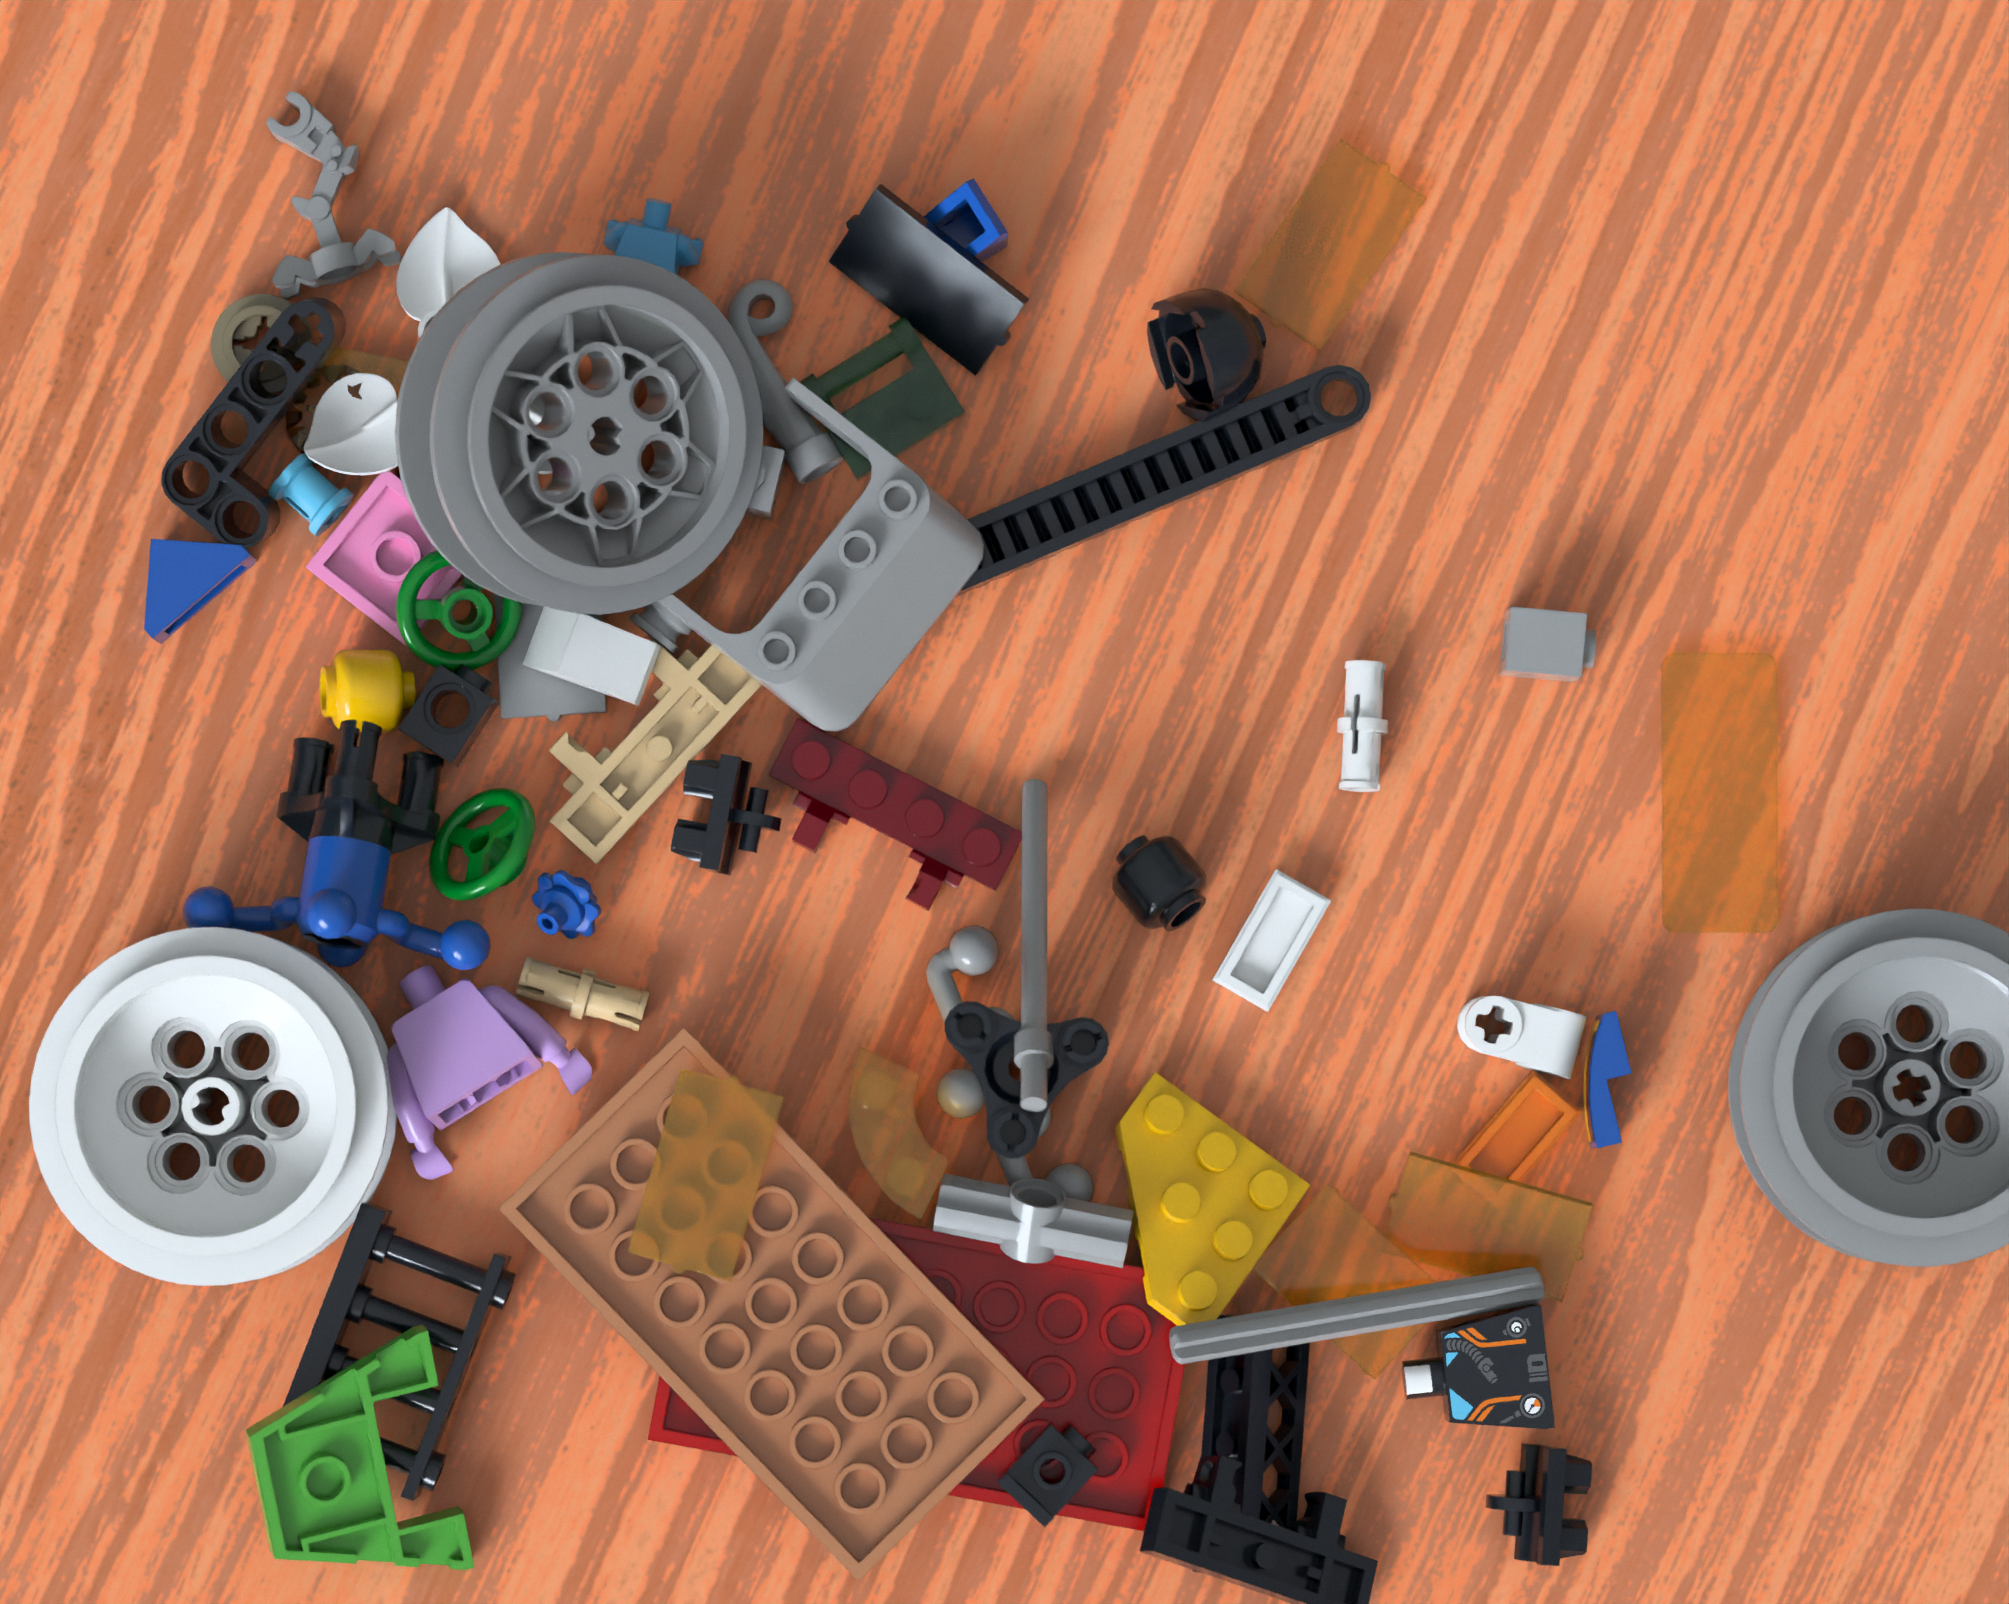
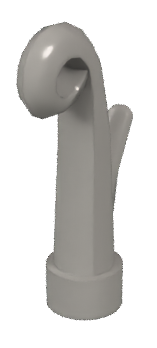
(806, 447)

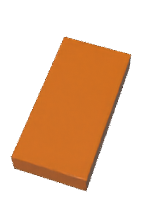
(1520, 1130)

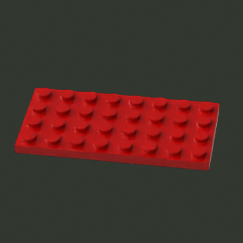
(1074, 1335)

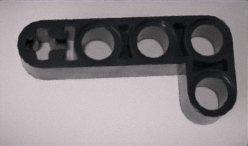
(262, 413)

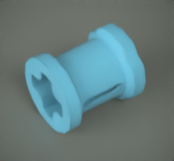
(311, 494)

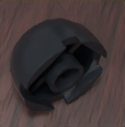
(1207, 349)

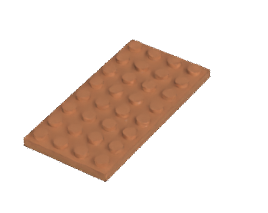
(822, 1353)

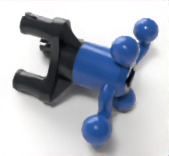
(349, 855)

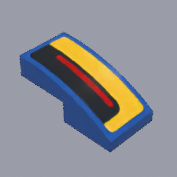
(1604, 1060)

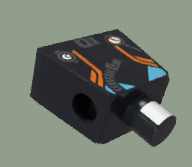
(1488, 1371)

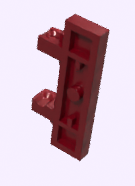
(849, 783)

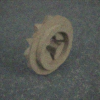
(243, 322)

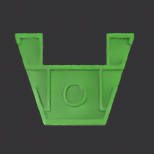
(327, 1474)

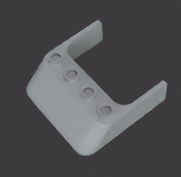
(860, 595)

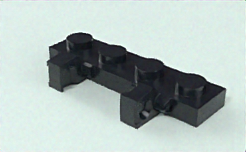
(1295, 1564)

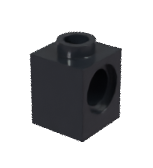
(454, 742)

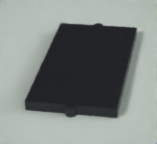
(928, 279)

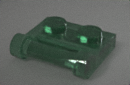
(897, 413)

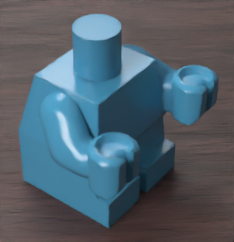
(653, 239)

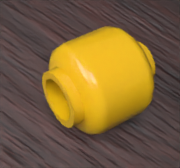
(366, 688)

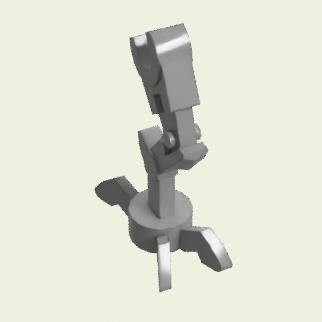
(336, 259)

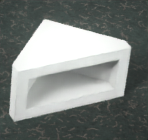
(592, 654)

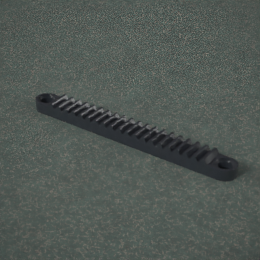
(1162, 473)

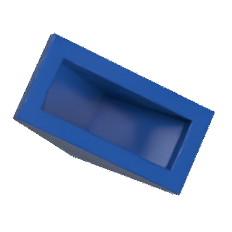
(970, 221)
(186, 579)

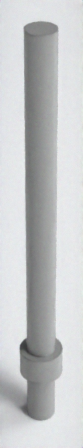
(1034, 1043)

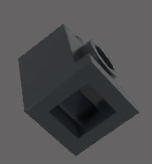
(1024, 1481)

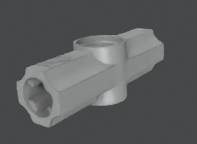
(1033, 1220)

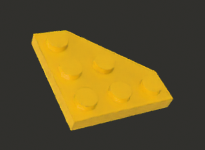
(1199, 1201)

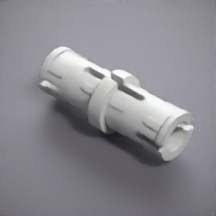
(1362, 726)

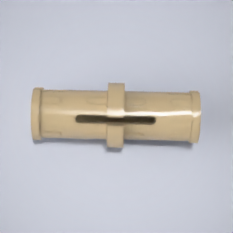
(582, 993)

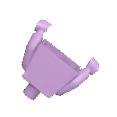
(461, 1053)

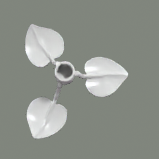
(359, 434)

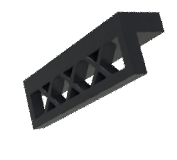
(1236, 1427)

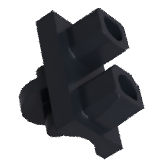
(726, 785)
(1536, 1501)

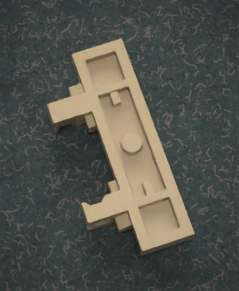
(622, 784)

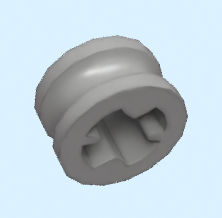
(661, 625)

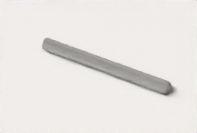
(1356, 1315)

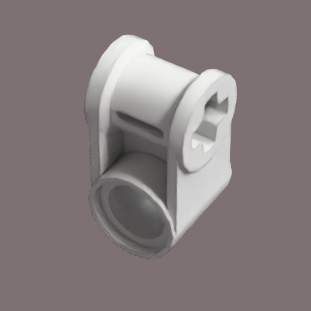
(1532, 1034)

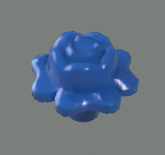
(566, 905)

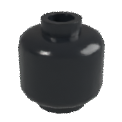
(1159, 882)

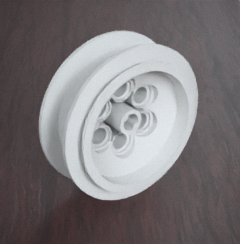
(119, 1040)

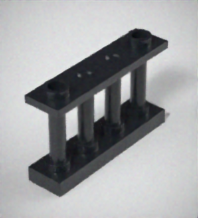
(353, 1301)

